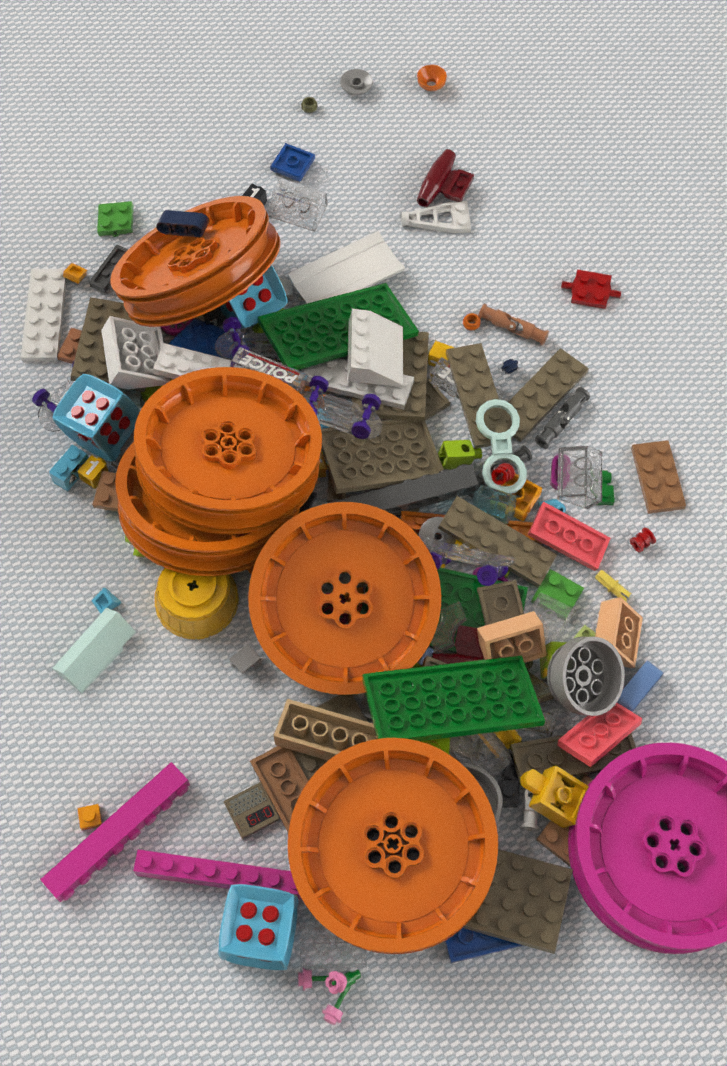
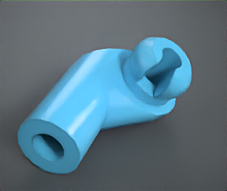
(555, 503)

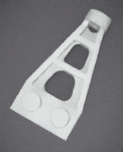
(459, 215)

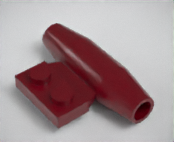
(443, 179)
(466, 646)

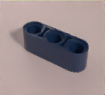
(182, 223)

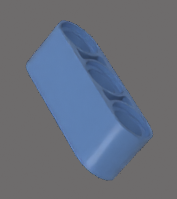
(640, 686)

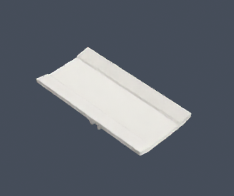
(346, 269)

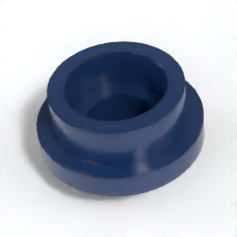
(510, 366)

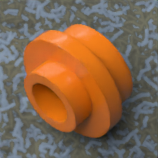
(471, 317)

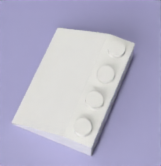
(374, 349)
(132, 353)

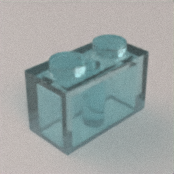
(495, 503)

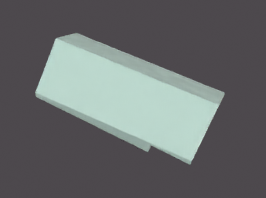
(94, 650)

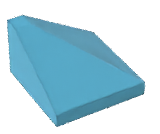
(104, 600)

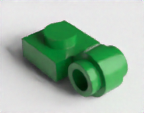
(607, 490)

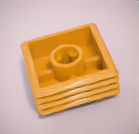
(528, 497)

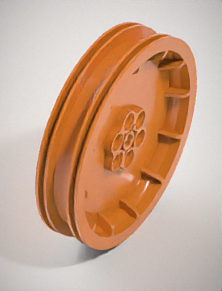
(183, 277)
(227, 450)
(177, 545)
(315, 551)
(332, 848)

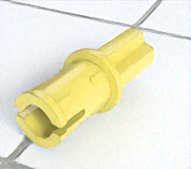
(612, 585)

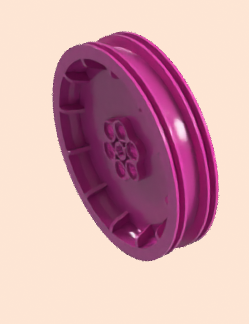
(619, 869)

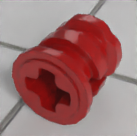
(508, 476)
(642, 540)

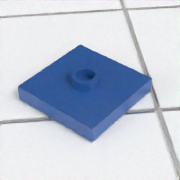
(292, 162)

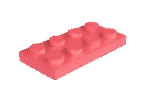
(569, 536)
(599, 734)

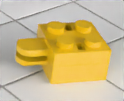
(555, 794)

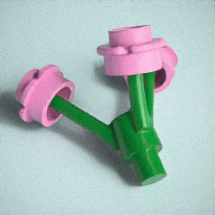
(336, 983)

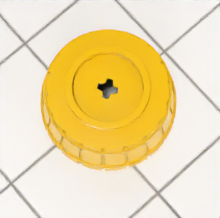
(199, 611)

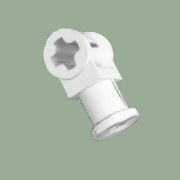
(530, 816)

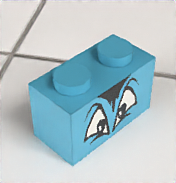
(65, 470)

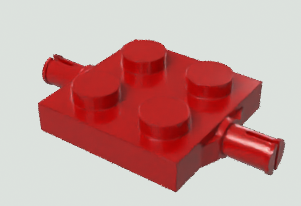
(591, 289)

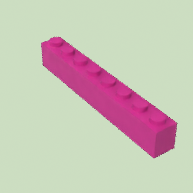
(115, 832)
(210, 872)

